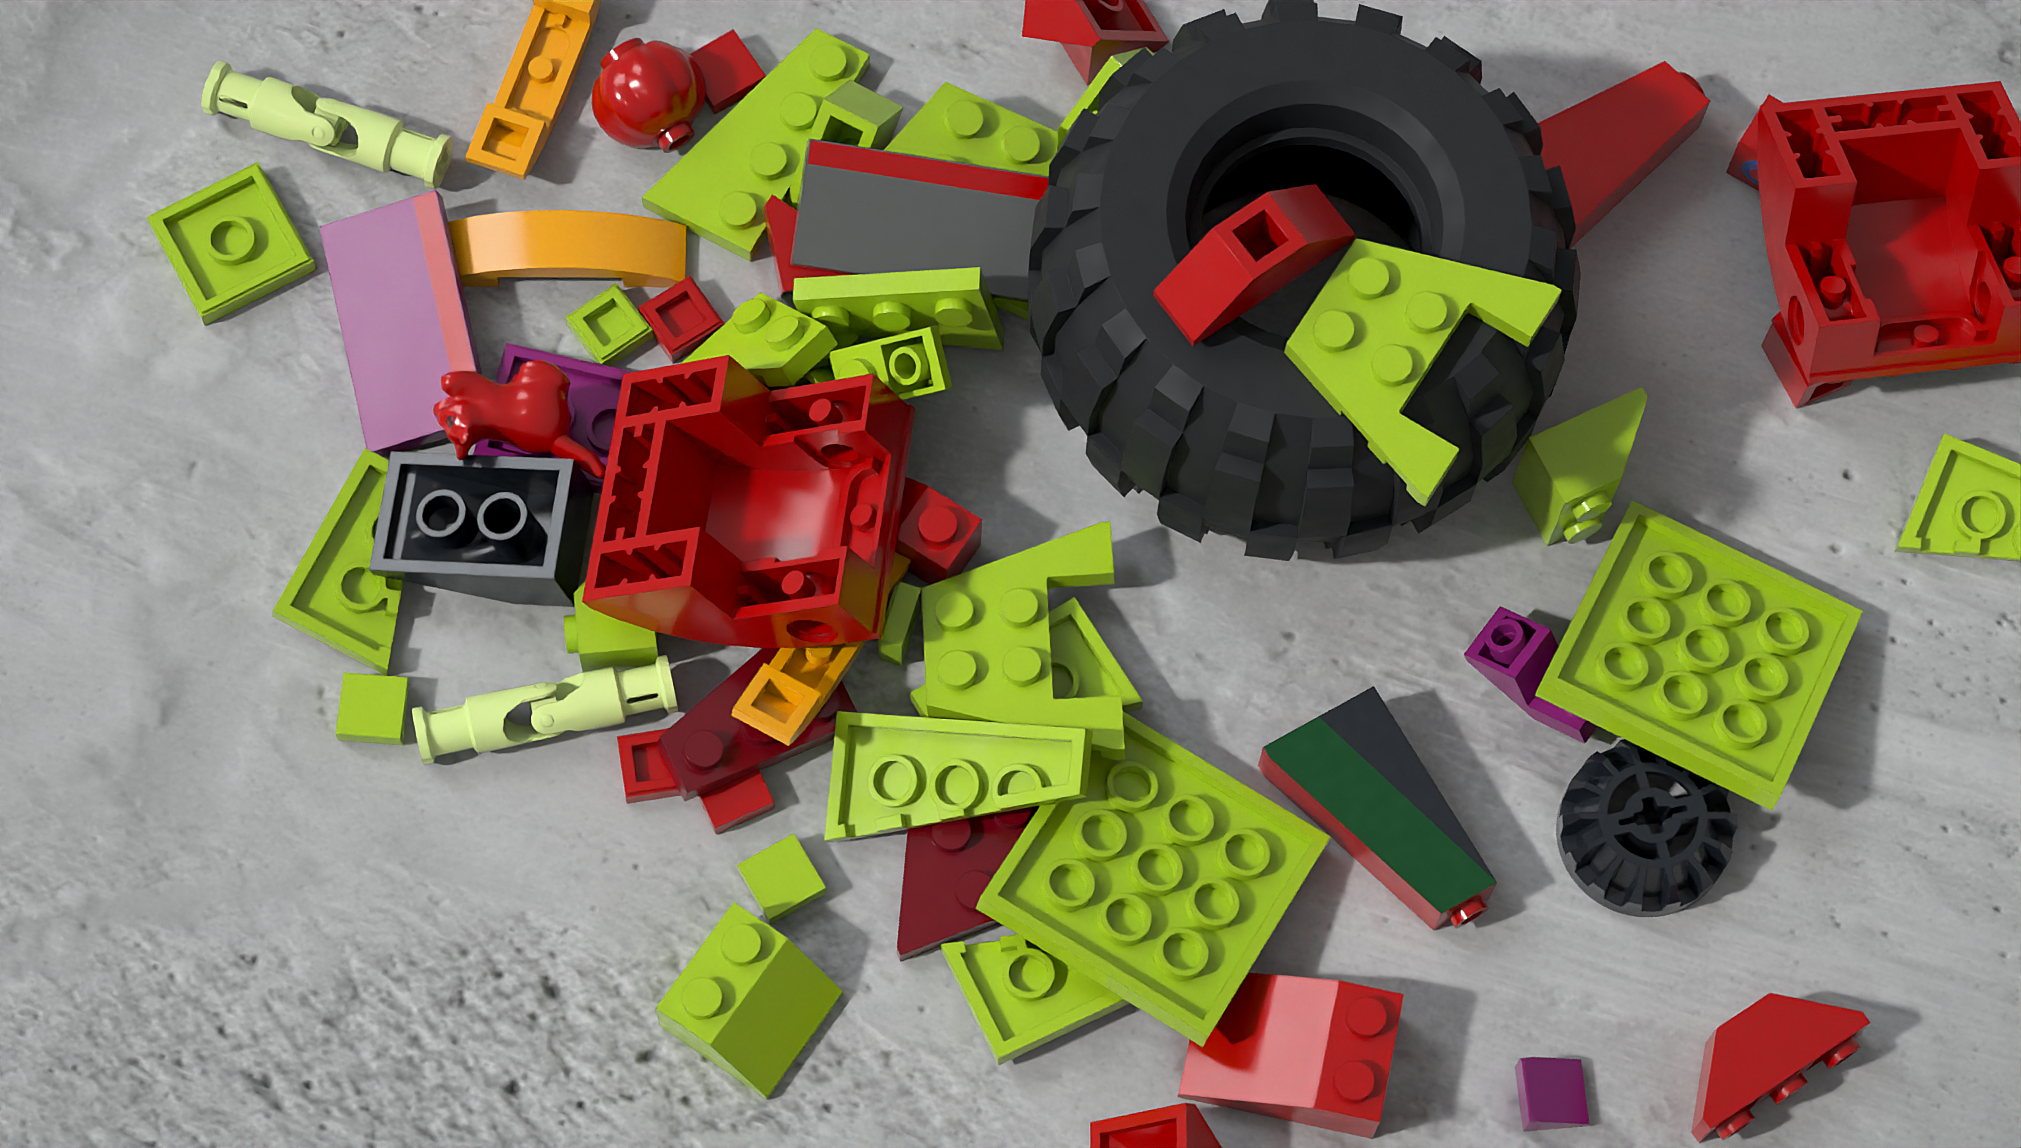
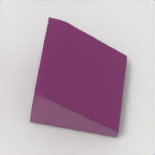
(1551, 1093)

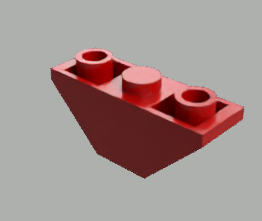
(1251, 258)
(1765, 1055)

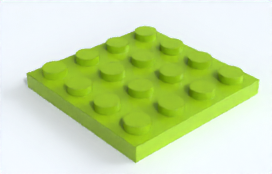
(1700, 654)
(1156, 879)

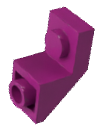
(1515, 658)

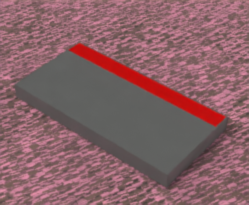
(914, 213)

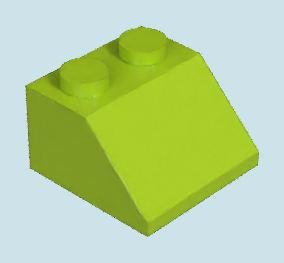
(1576, 467)
(748, 1001)

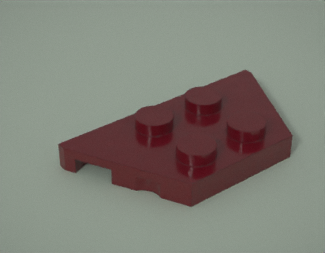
(947, 874)

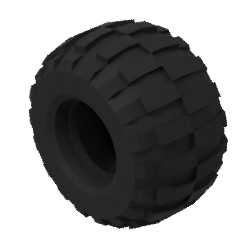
(1232, 424)

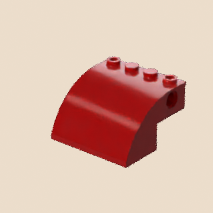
(1895, 229)
(750, 507)

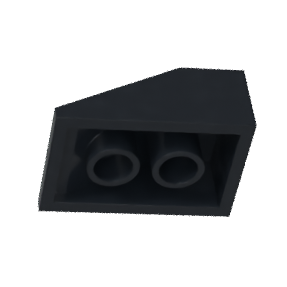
(485, 526)

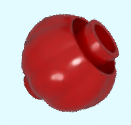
(648, 95)

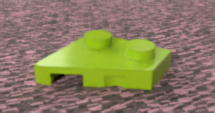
(769, 341)

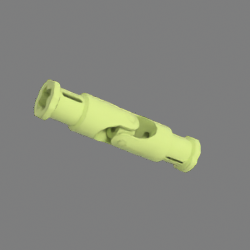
(302, 115)
(576, 704)

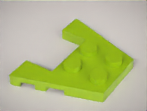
(981, 133)
(1383, 329)
(993, 643)

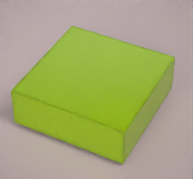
(609, 326)
(899, 623)
(372, 708)
(781, 879)

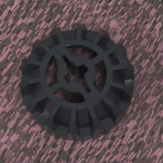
(1616, 857)

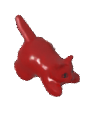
(524, 413)

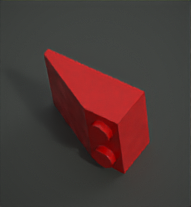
(1299, 1053)

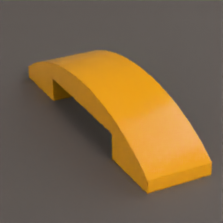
(534, 87)
(569, 245)
(800, 681)

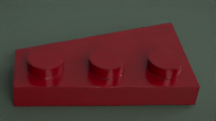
(715, 748)

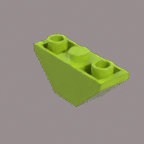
(906, 363)

